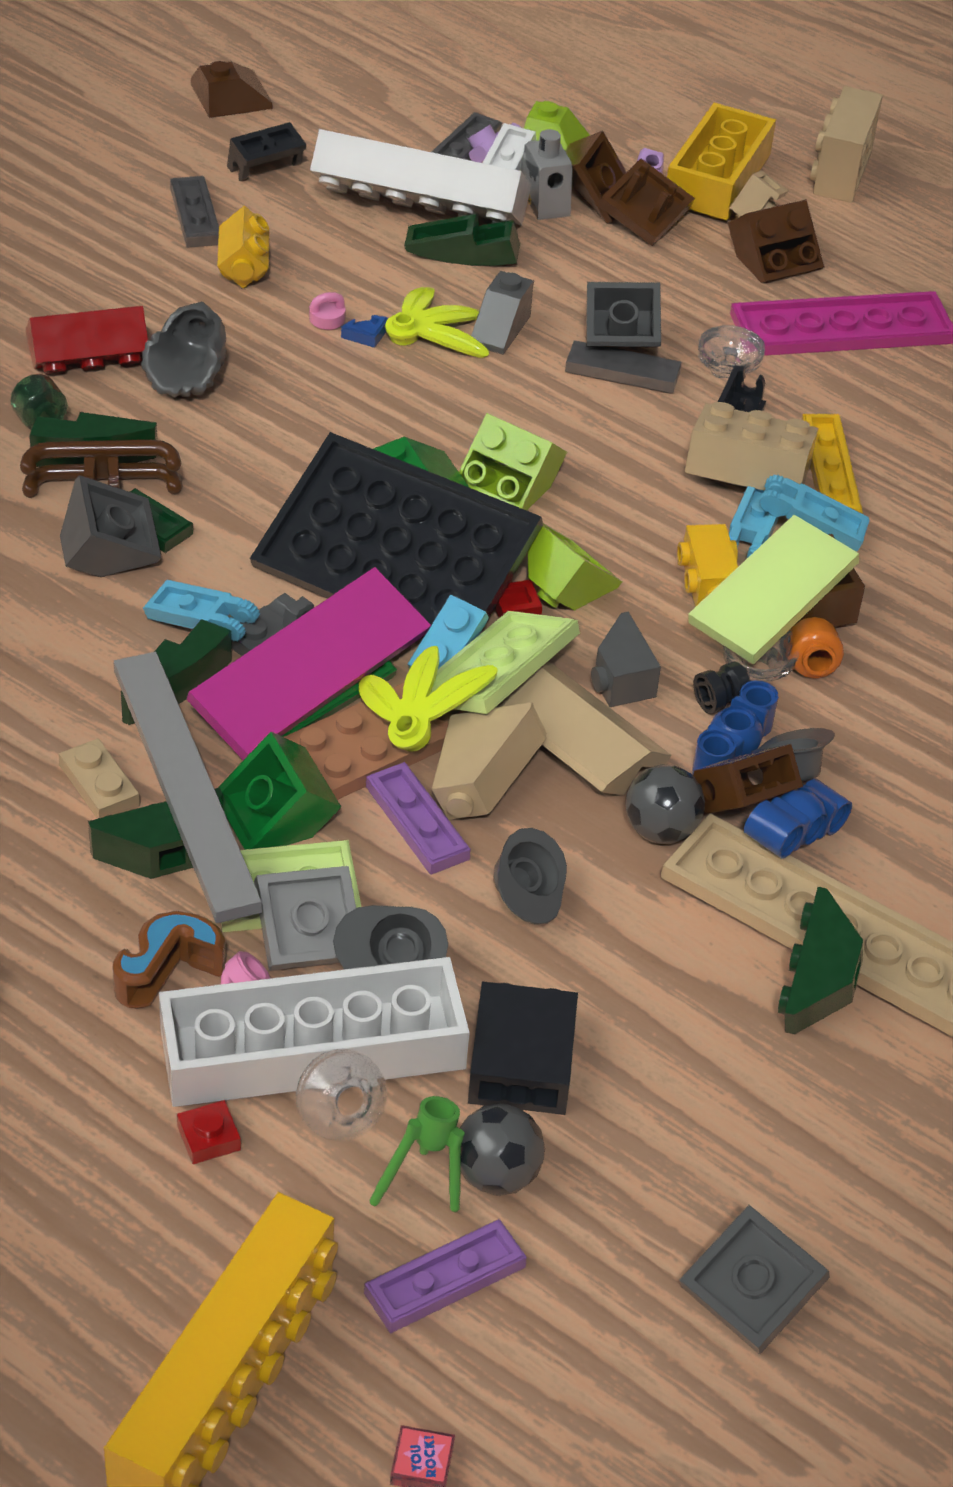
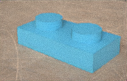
(452, 629)

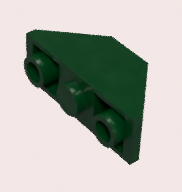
(141, 840)
(823, 966)

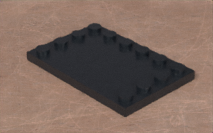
(412, 525)

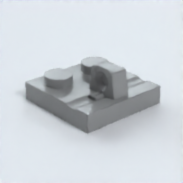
(303, 914)

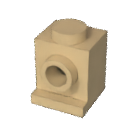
(758, 194)

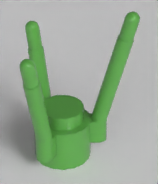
(433, 1131)

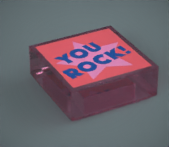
(422, 1458)

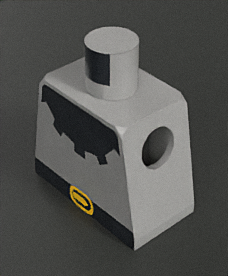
(550, 176)

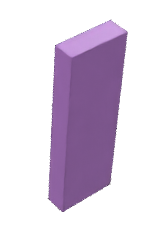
(418, 818)
(444, 1275)

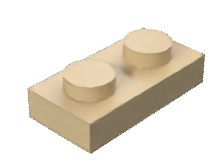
(99, 779)

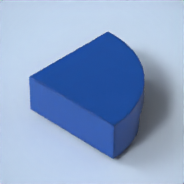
(365, 332)

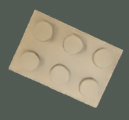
(845, 143)
(749, 446)

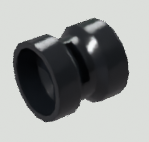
(718, 688)

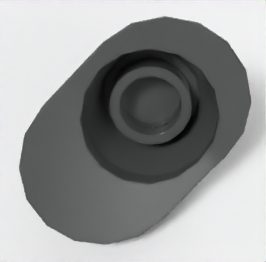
(807, 748)
(531, 875)
(388, 936)

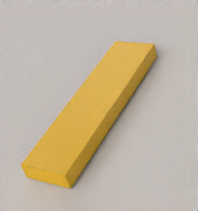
(831, 461)

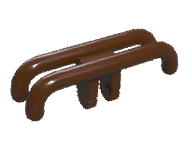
(101, 463)

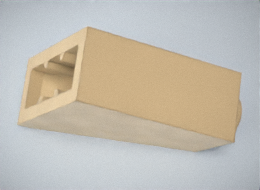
(484, 757)

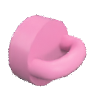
(327, 311)
(243, 968)

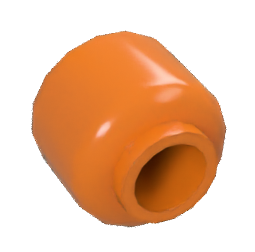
(818, 647)

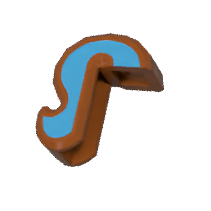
(162, 945)

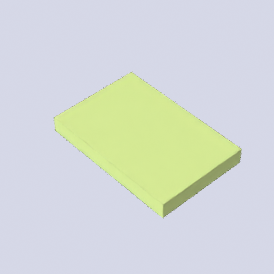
(290, 859)

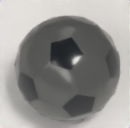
(665, 804)
(501, 1149)

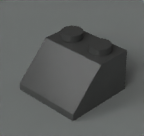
(623, 314)

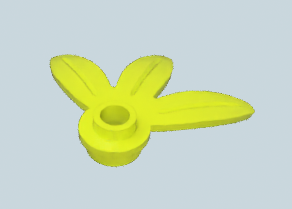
(417, 321)
(417, 704)

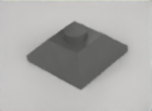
(107, 530)

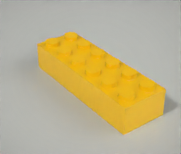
(227, 1352)

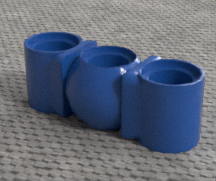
(738, 727)
(797, 818)

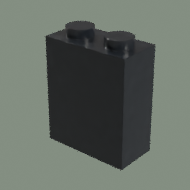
(523, 1047)

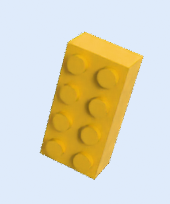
(722, 157)

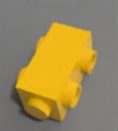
(243, 247)
(707, 558)

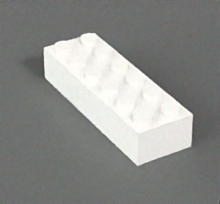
(419, 177)
(267, 1031)

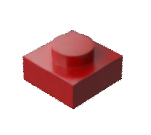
(519, 597)
(208, 1132)

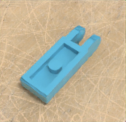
(789, 498)
(751, 521)
(188, 604)

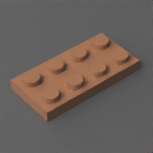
(358, 744)

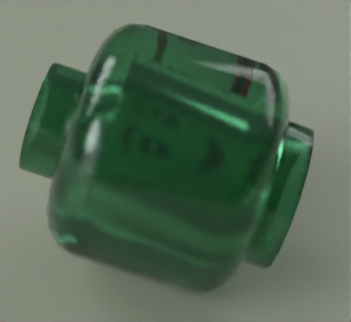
(36, 397)

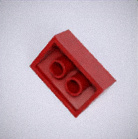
(87, 338)

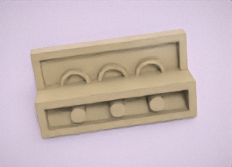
(587, 731)

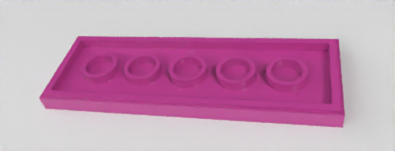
(846, 322)
(308, 662)

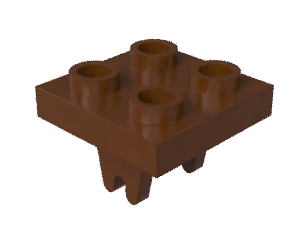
(646, 202)

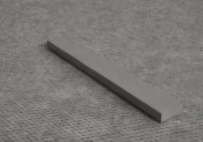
(187, 789)

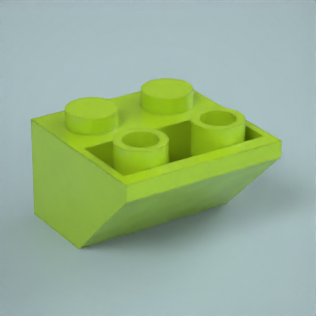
(511, 463)

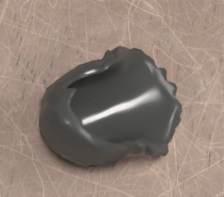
(186, 351)

